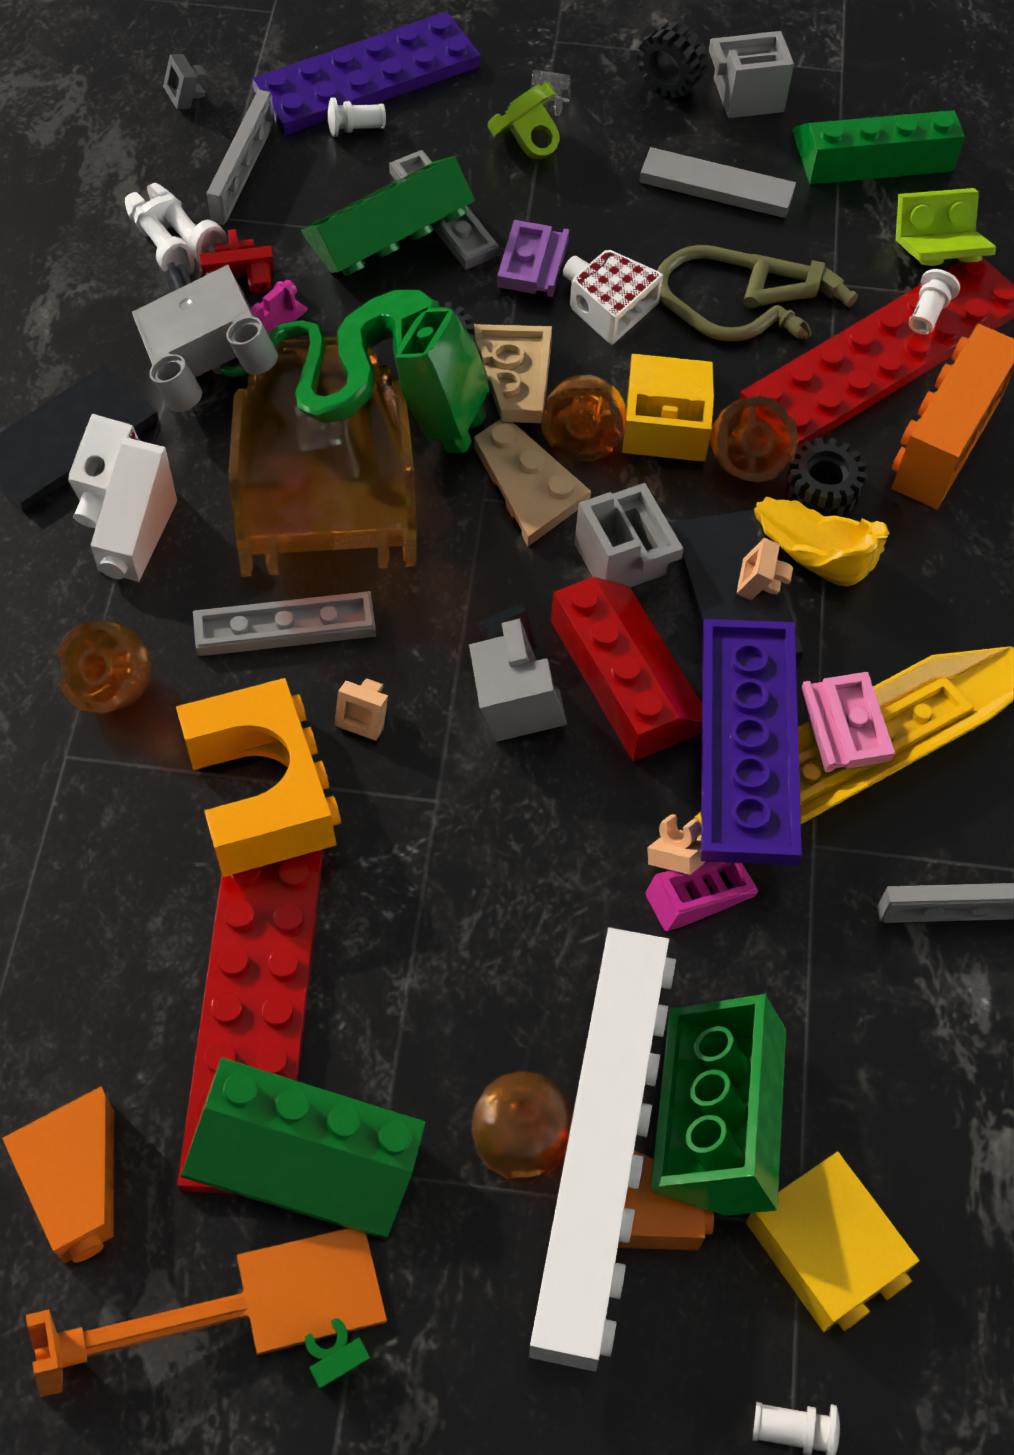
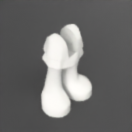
(166, 211)

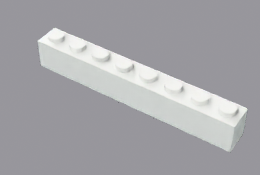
(599, 1154)

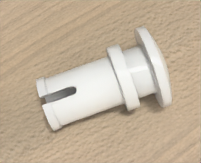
(354, 116)
(935, 294)
(798, 1428)

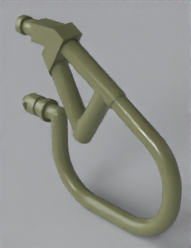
(815, 276)

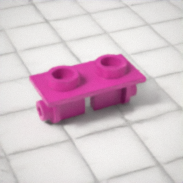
(279, 306)

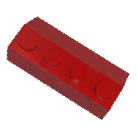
(626, 666)

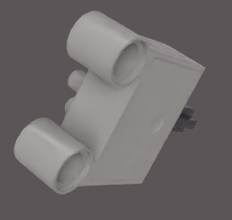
(198, 331)

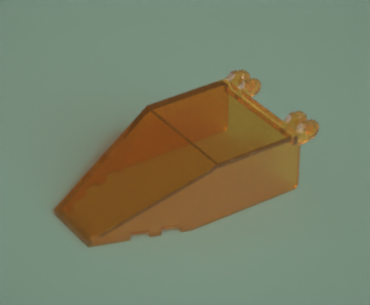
(327, 495)

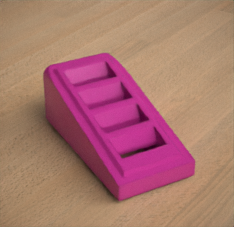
(674, 904)

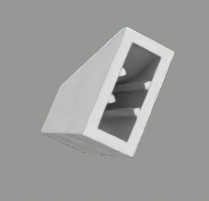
(133, 510)

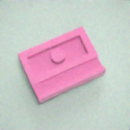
(847, 722)

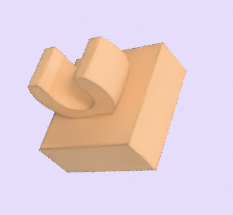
(763, 571)
(361, 708)
(677, 848)

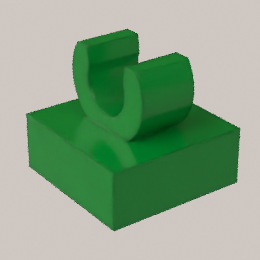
(336, 1359)

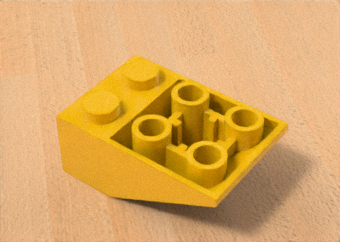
(669, 407)

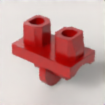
(243, 260)

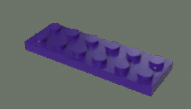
(368, 71)
(750, 743)

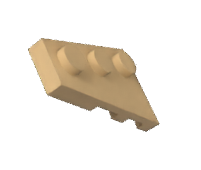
(516, 368)
(532, 482)

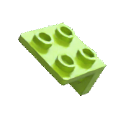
(941, 226)

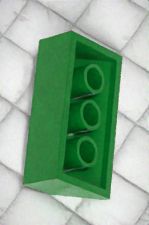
(879, 146)
(390, 215)
(722, 1106)
(303, 1149)

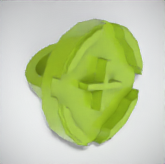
(526, 115)

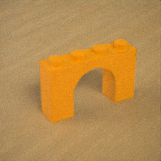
(291, 815)

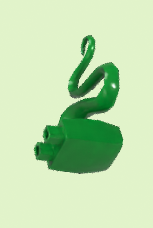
(433, 359)

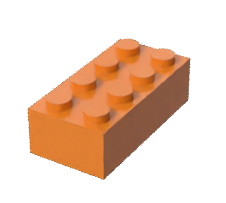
(953, 416)

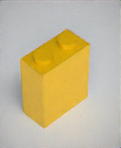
(834, 1244)

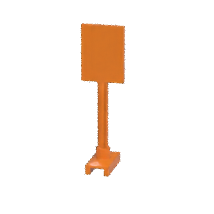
(284, 1296)

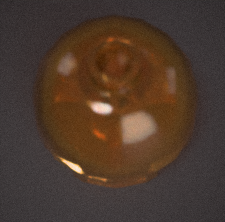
(584, 417)
(753, 439)
(103, 666)
(522, 1125)

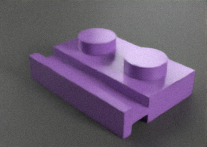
(532, 258)

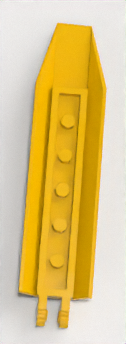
(922, 712)

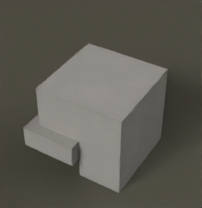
(752, 73)
(625, 537)
(514, 686)

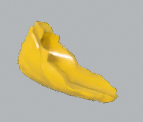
(829, 545)

